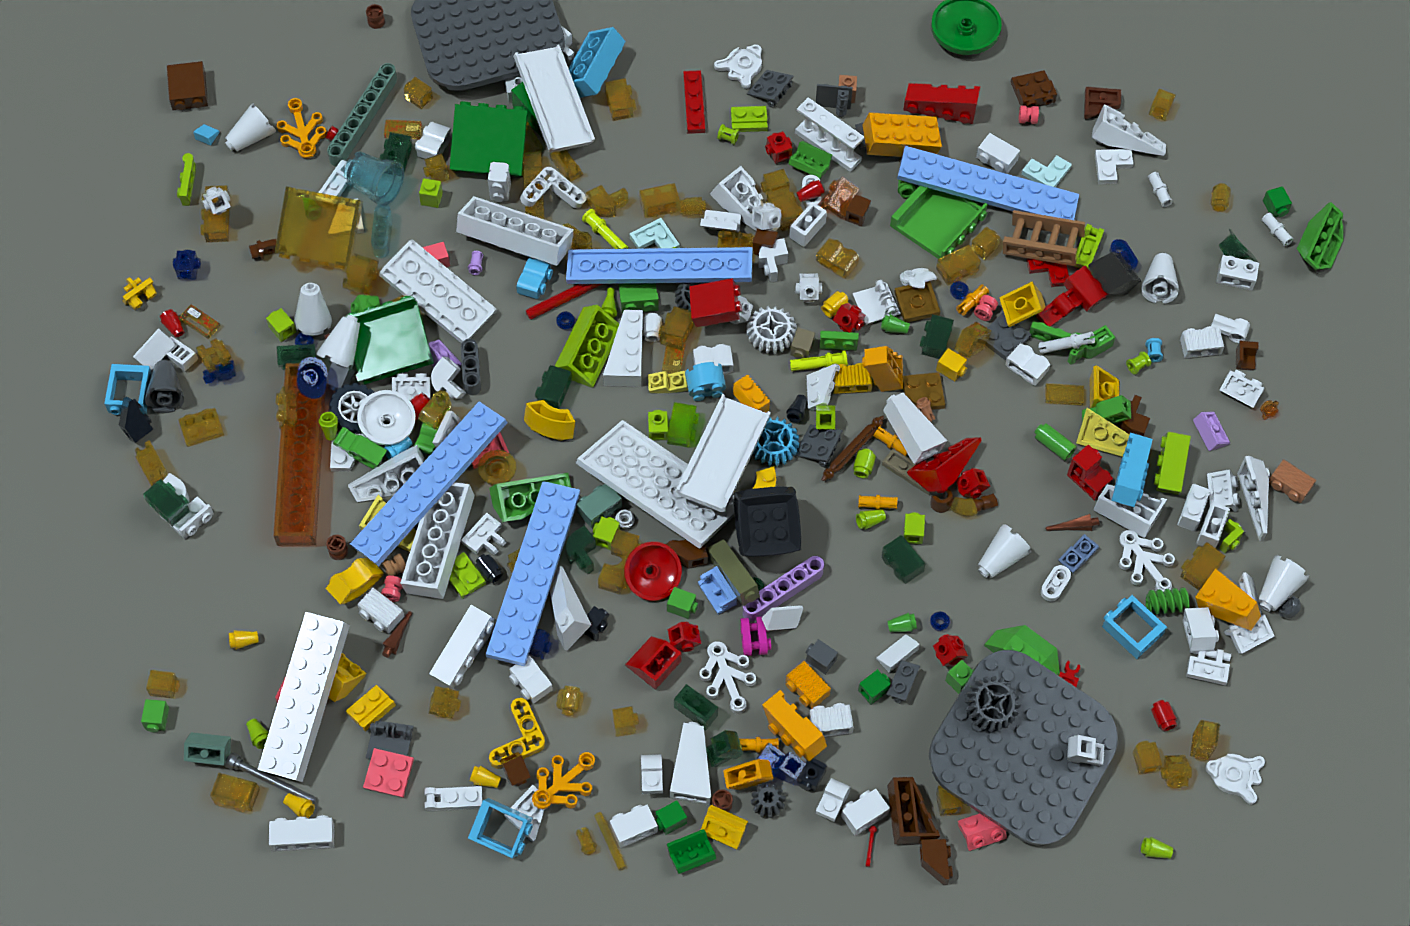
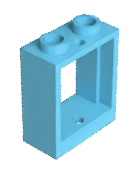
(127, 372)
(1123, 638)
(480, 823)

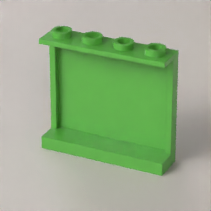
(937, 220)

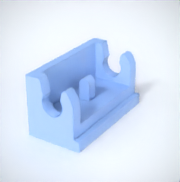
(717, 590)

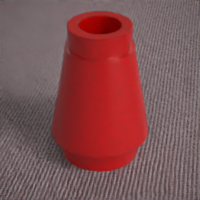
(810, 191)
(172, 323)

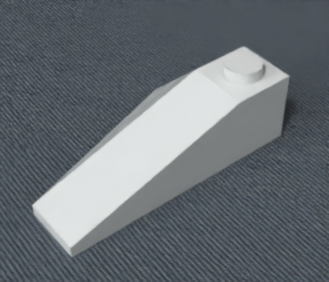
(1117, 132)
(739, 195)
(388, 476)
(1255, 486)

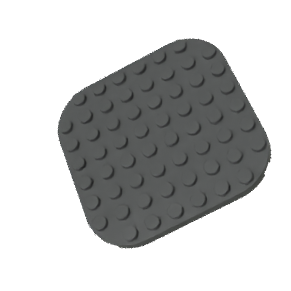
(476, 40)
(1023, 771)

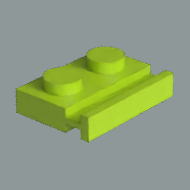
(749, 118)
(465, 576)

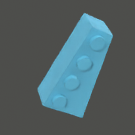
(1132, 470)

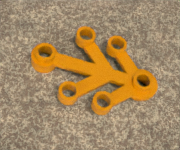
(302, 131)
(562, 783)

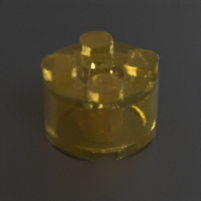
(360, 273)

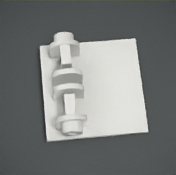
(876, 302)

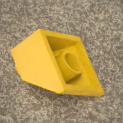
(1022, 303)

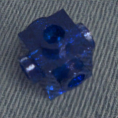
(186, 264)

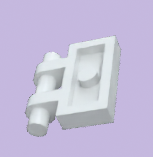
(1209, 670)

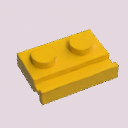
(370, 707)
(724, 826)

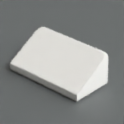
(154, 349)
(1247, 585)
(782, 617)
(898, 651)

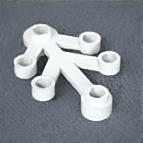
(1144, 558)
(726, 673)

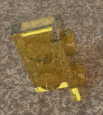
(201, 427)

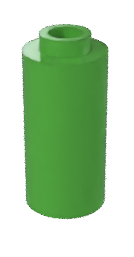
(1055, 441)

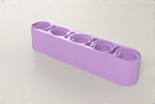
(787, 580)

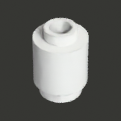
(651, 327)

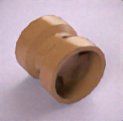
(394, 566)

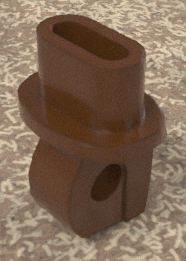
(263, 248)

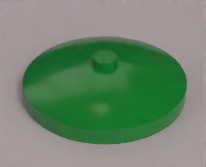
(966, 26)

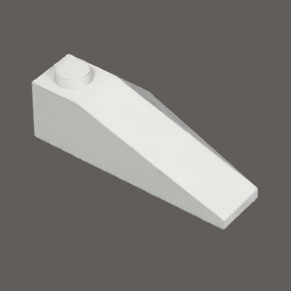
(568, 612)

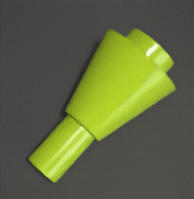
(609, 303)

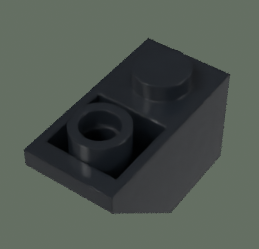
(132, 421)

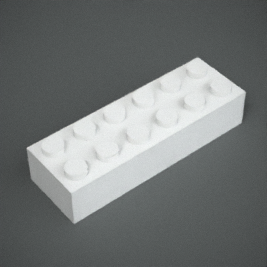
(514, 230)
(437, 543)

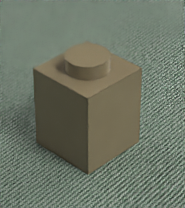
(802, 343)

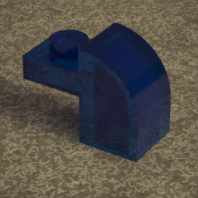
(783, 766)

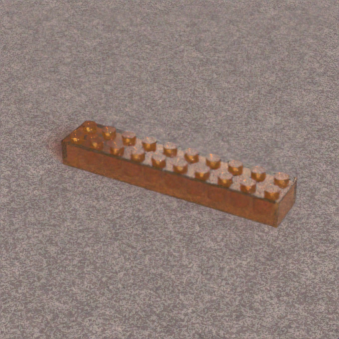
(299, 469)

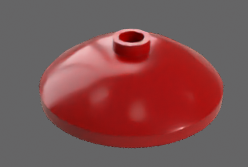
(664, 575)

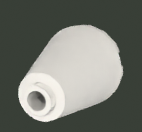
(249, 129)
(1161, 280)
(312, 312)
(341, 342)
(1003, 552)
(1281, 582)

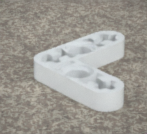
(553, 184)

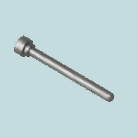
(235, 762)

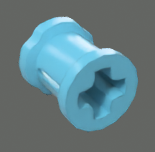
(1154, 349)

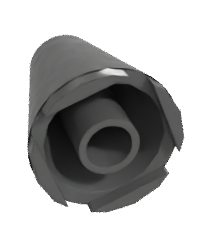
(164, 388)

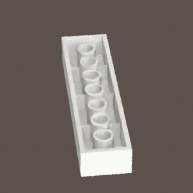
(304, 697)

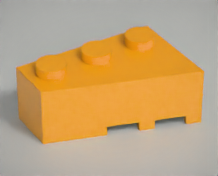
(884, 367)
(1228, 601)
(793, 728)

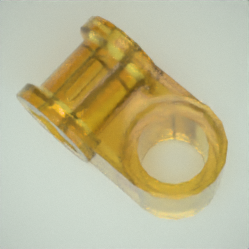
(435, 409)

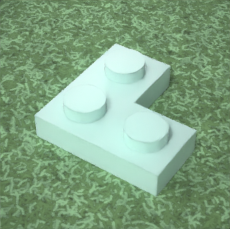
(1047, 175)
(656, 233)

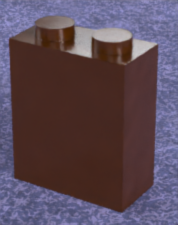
(187, 85)

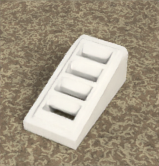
(188, 361)

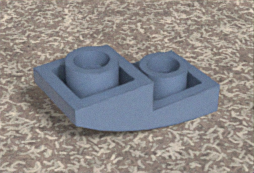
(1079, 553)

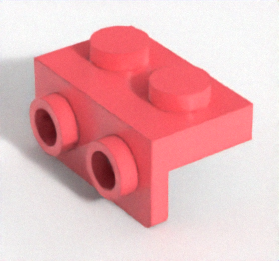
(980, 831)

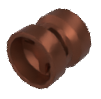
(375, 16)
(337, 552)
(722, 797)

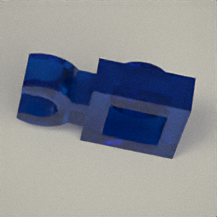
(221, 373)

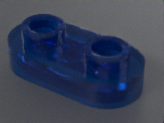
(1126, 252)

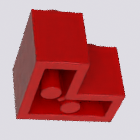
(1087, 473)

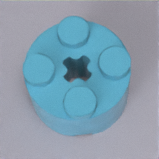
(705, 381)

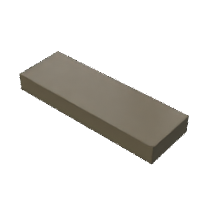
(900, 465)

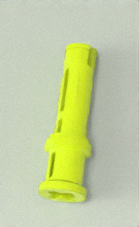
(599, 226)
(818, 362)

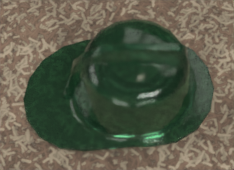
(1233, 247)

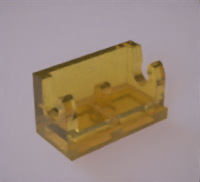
(566, 165)
(151, 463)

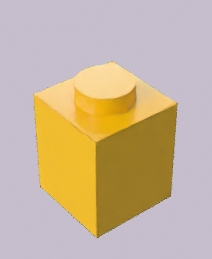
(952, 365)

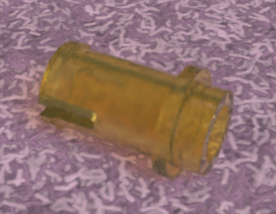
(586, 841)

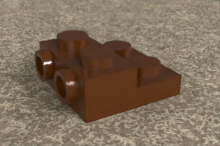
(1034, 89)

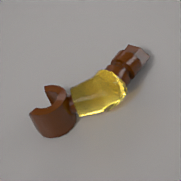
(961, 506)

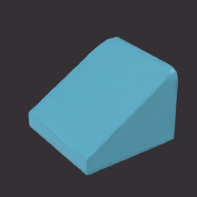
(206, 134)

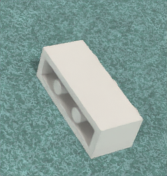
(301, 833)

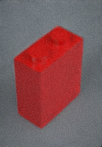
(715, 302)

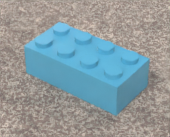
(595, 60)

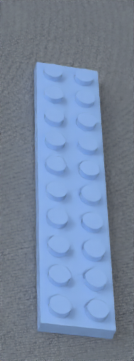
(985, 185)
(659, 265)
(428, 483)
(533, 574)

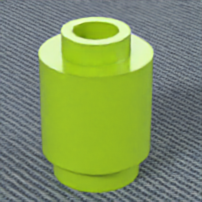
(864, 463)

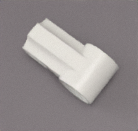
(1235, 329)

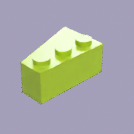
(1172, 462)

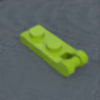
(187, 179)
(1088, 246)

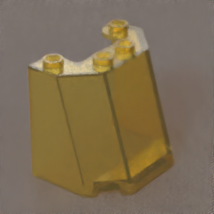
(318, 227)

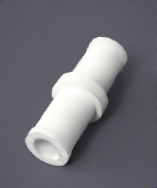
(1160, 189)
(1277, 229)

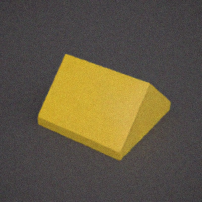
(1102, 386)

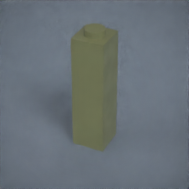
(734, 572)

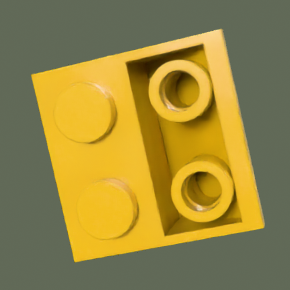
(346, 678)

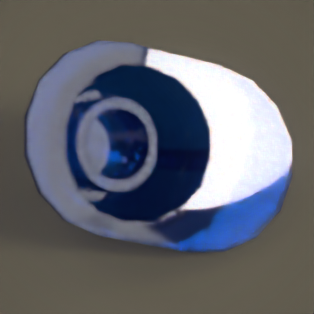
(312, 377)

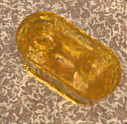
(217, 348)

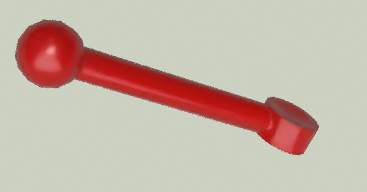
(872, 829)

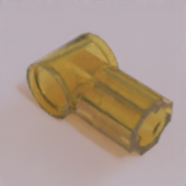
(580, 238)

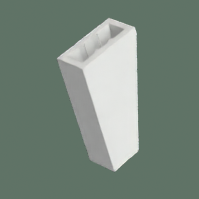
(913, 428)
(691, 771)

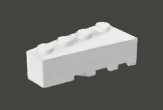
(625, 358)
(463, 646)

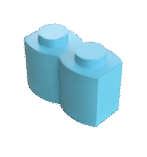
(533, 278)

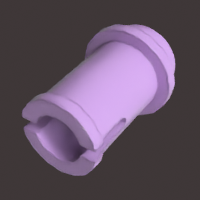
(476, 261)

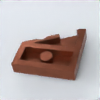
(1097, 97)

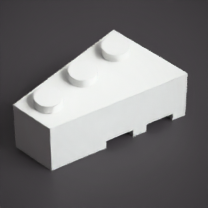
(1137, 518)

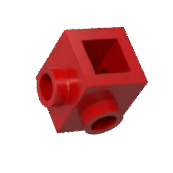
(779, 147)
(849, 318)
(972, 483)
(684, 636)
(950, 650)

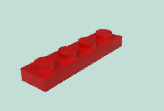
(694, 102)

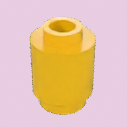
(833, 303)

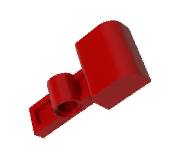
(1082, 290)

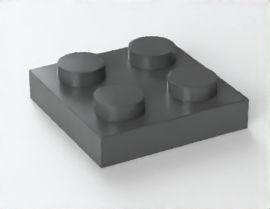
(1004, 338)

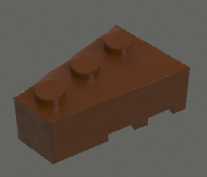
(908, 813)

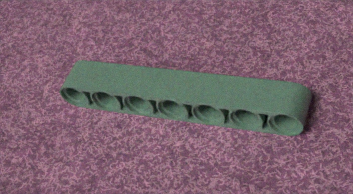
(368, 106)

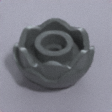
(1290, 607)

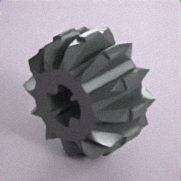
(768, 792)

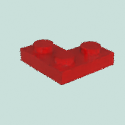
(1057, 272)

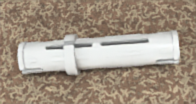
(1073, 341)

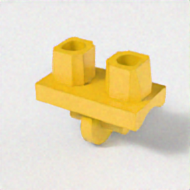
(144, 288)

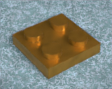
(916, 302)
(927, 386)

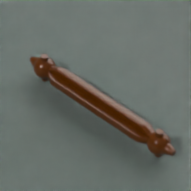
(852, 448)

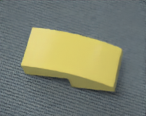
(667, 383)

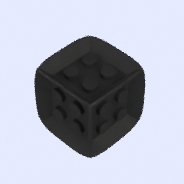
(767, 521)

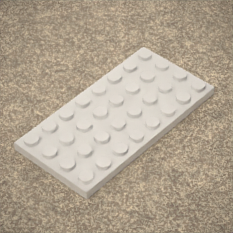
(649, 479)

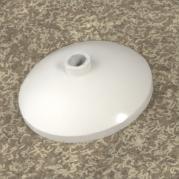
(386, 406)

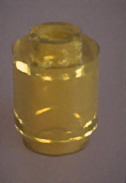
(1220, 197)
(692, 206)

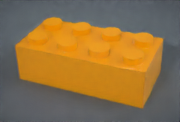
(892, 132)

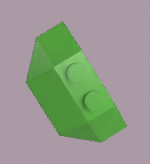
(1322, 238)
(1025, 641)

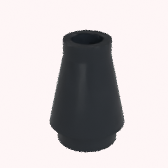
(796, 411)

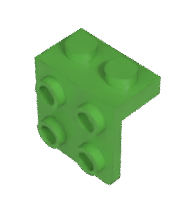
(638, 296)

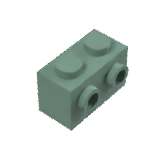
(598, 504)
(207, 748)

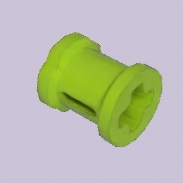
(734, 134)
(1138, 362)

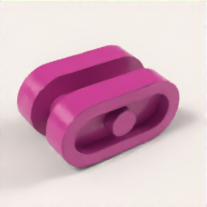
(762, 644)

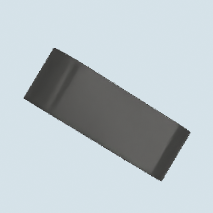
(470, 359)

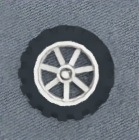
(348, 391)

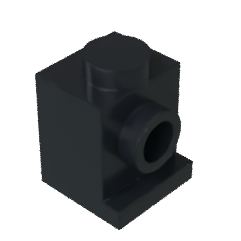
(598, 622)
(811, 782)

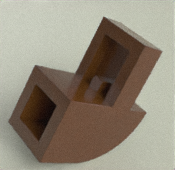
(1138, 422)

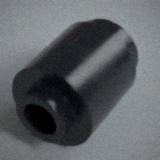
(488, 568)

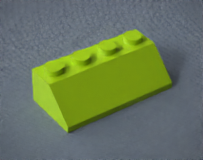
(588, 345)

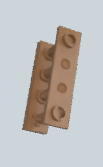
(1044, 251)

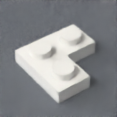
(1108, 161)

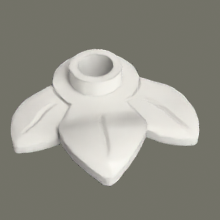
(917, 277)

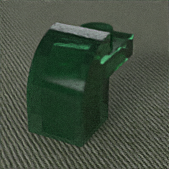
(578, 546)
(724, 747)

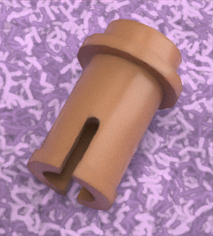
(924, 406)

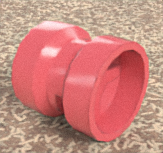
(1028, 114)
(986, 307)
(392, 588)

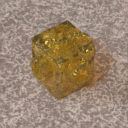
(444, 702)
(1176, 771)

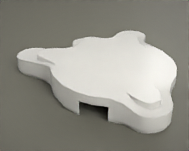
(742, 64)
(1236, 775)

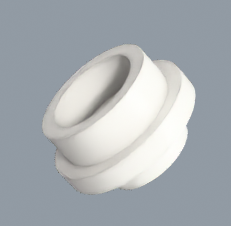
(625, 514)

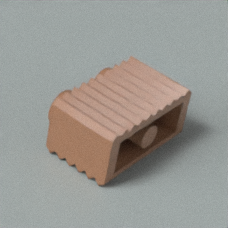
(1291, 481)

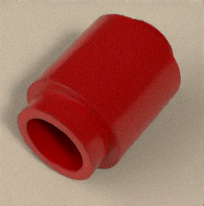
(419, 401)
(1164, 715)

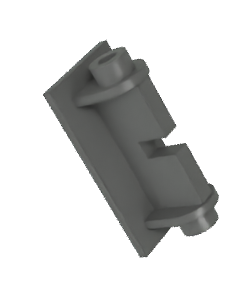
(903, 681)

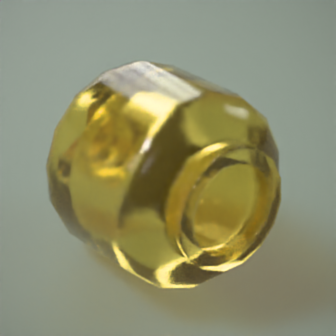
(569, 700)

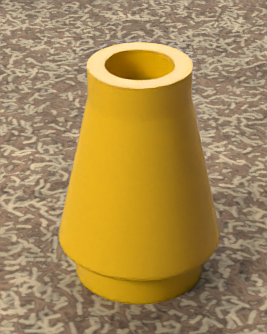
(241, 639)
(484, 777)
(300, 806)

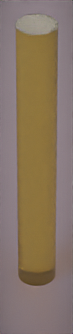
(610, 841)

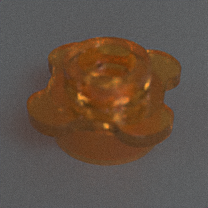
(1269, 409)

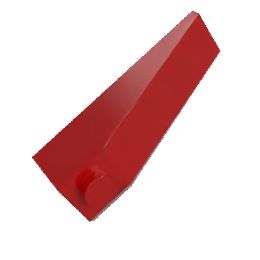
(945, 467)

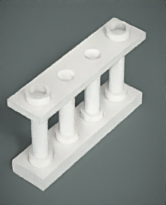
(818, 135)

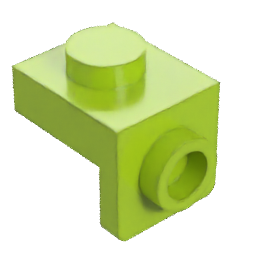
(1232, 540)

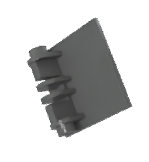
(771, 86)
(834, 97)
(819, 444)
(389, 737)

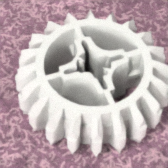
(780, 323)

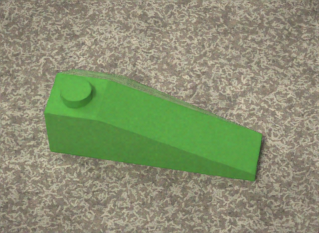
(517, 498)

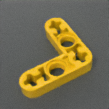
(528, 735)

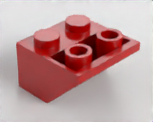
(654, 661)

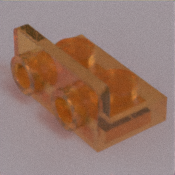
(839, 196)

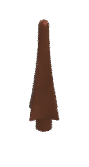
(1081, 523)
(392, 642)

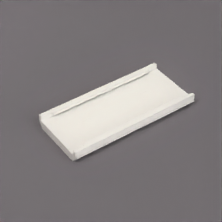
(554, 99)
(438, 291)
(722, 454)

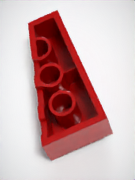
(942, 102)

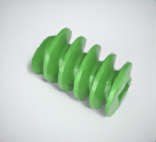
(1167, 599)

